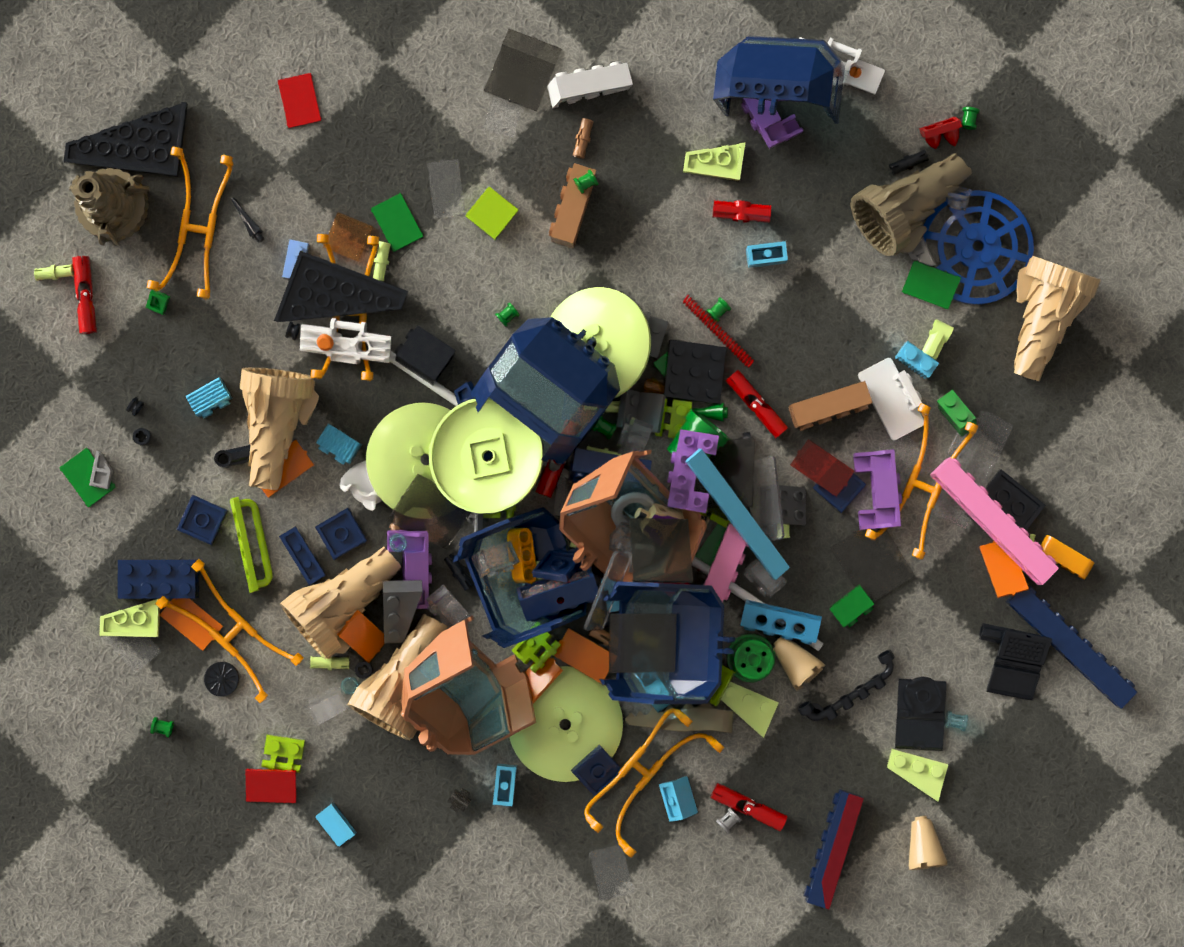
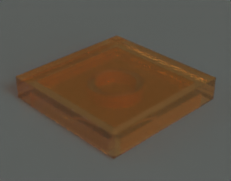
(348, 236)

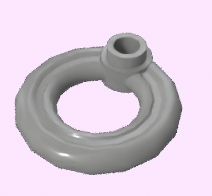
(623, 501)

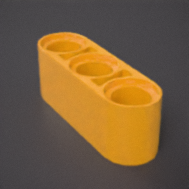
(525, 552)
(1067, 557)

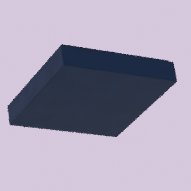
(846, 495)
(202, 519)
(341, 533)
(556, 566)
(596, 770)

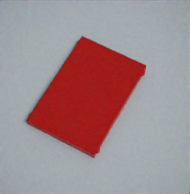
(299, 100)
(270, 785)

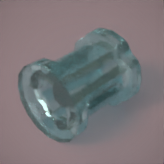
(956, 721)

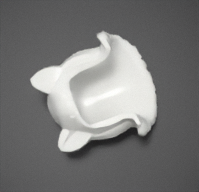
(358, 483)

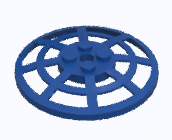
(991, 246)

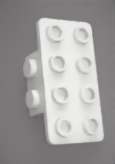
(893, 398)

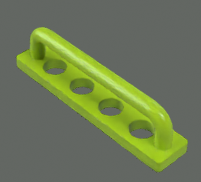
(236, 505)

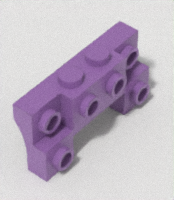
(770, 126)
(682, 478)
(884, 489)
(415, 560)

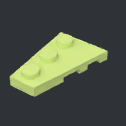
(716, 162)
(134, 621)
(750, 706)
(919, 771)

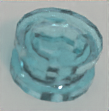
(401, 547)
(344, 683)

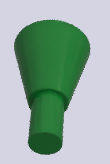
(716, 412)

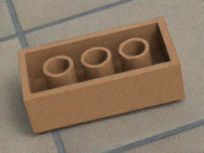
(572, 209)
(830, 404)

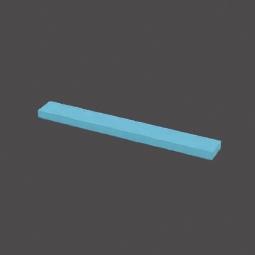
(737, 514)

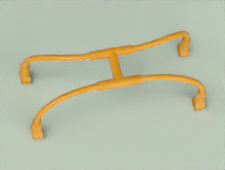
(185, 226)
(374, 241)
(913, 482)
(241, 624)
(647, 774)

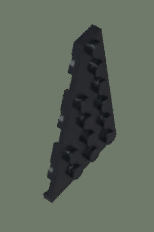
(134, 145)
(330, 290)

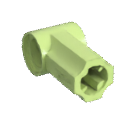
(937, 337)

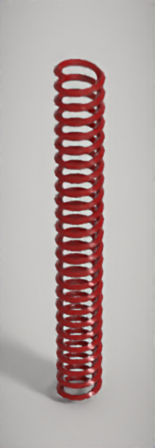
(721, 332)

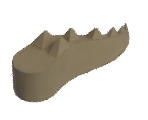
(703, 718)

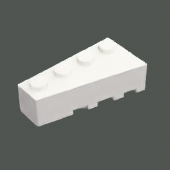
(589, 83)

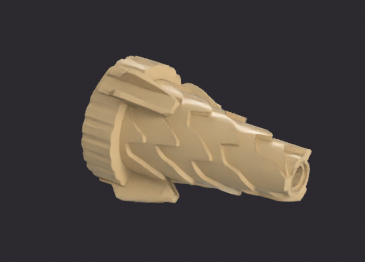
(1054, 301)
(274, 405)
(324, 608)
(381, 694)

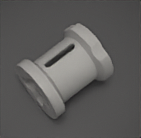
(728, 820)

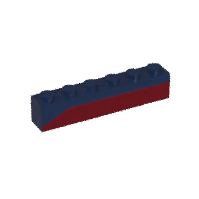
(834, 849)

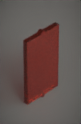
(822, 468)

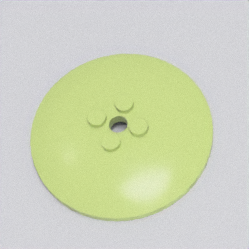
(616, 324)
(397, 448)
(459, 461)
(593, 720)

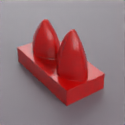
(947, 127)

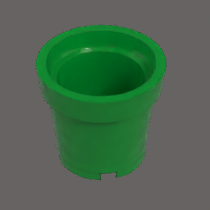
(698, 423)
(752, 658)

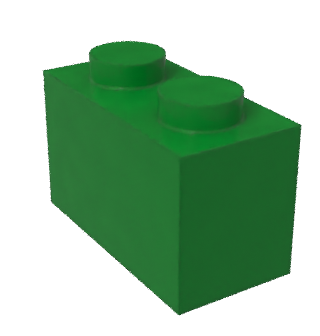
(956, 412)
(852, 606)

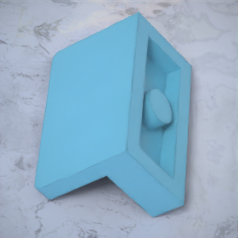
(678, 799)
(335, 824)

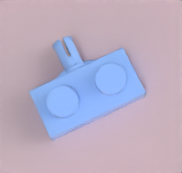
(292, 253)

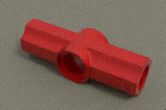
(741, 211)

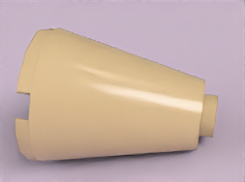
(797, 662)
(925, 846)

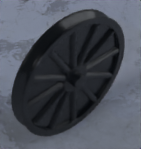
(221, 679)

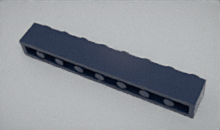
(1072, 647)

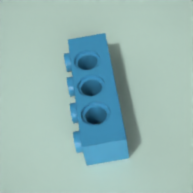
(773, 613)

